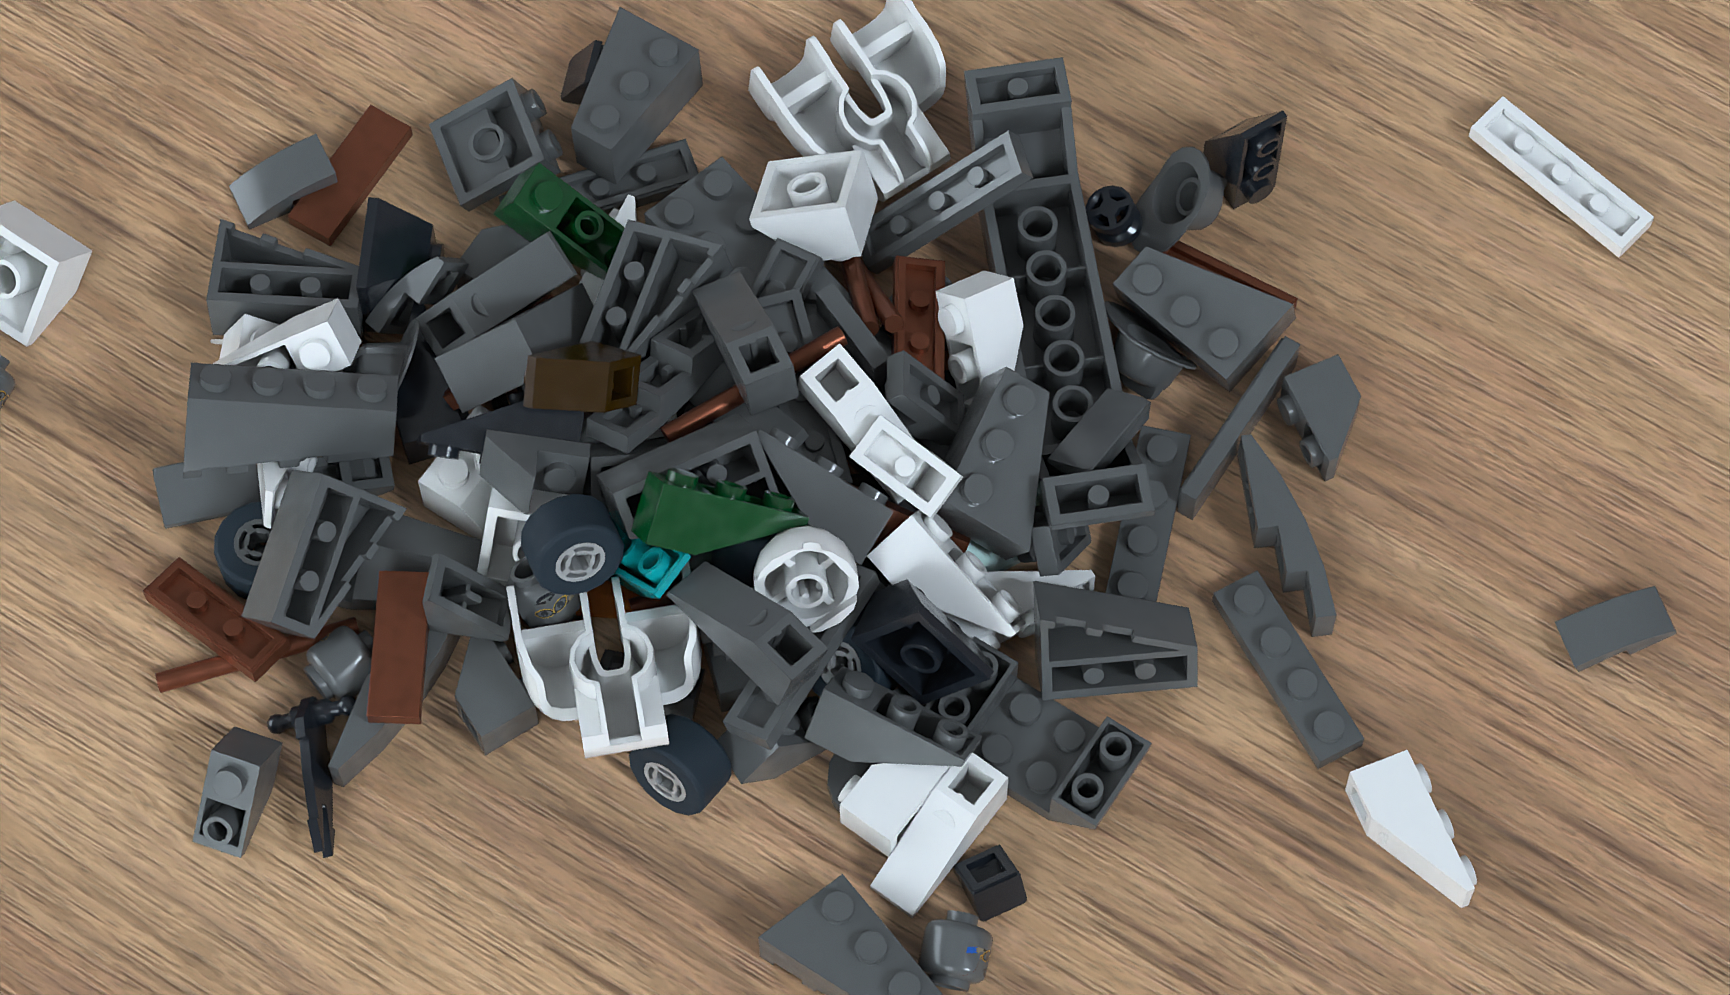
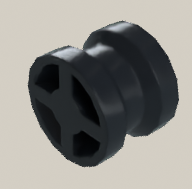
(1102, 211)

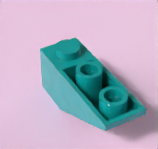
(648, 568)

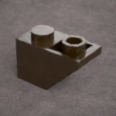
(582, 378)

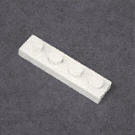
(1561, 176)

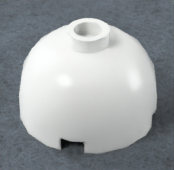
(809, 576)

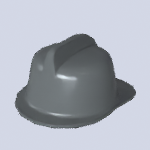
(1179, 199)
(1143, 355)
(386, 357)

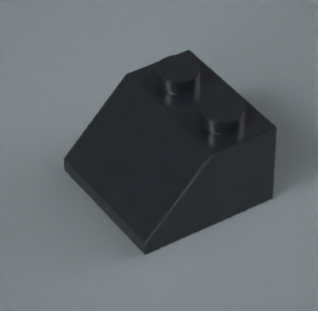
(919, 644)

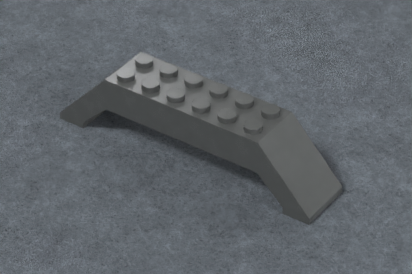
(1047, 247)

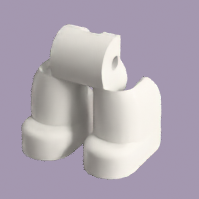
(903, 71)
(619, 706)

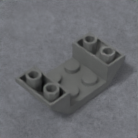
(1047, 751)

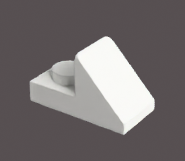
(906, 466)

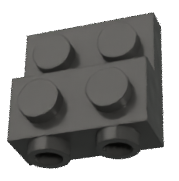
(494, 142)

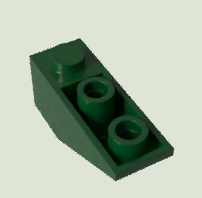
(546, 203)
(700, 517)

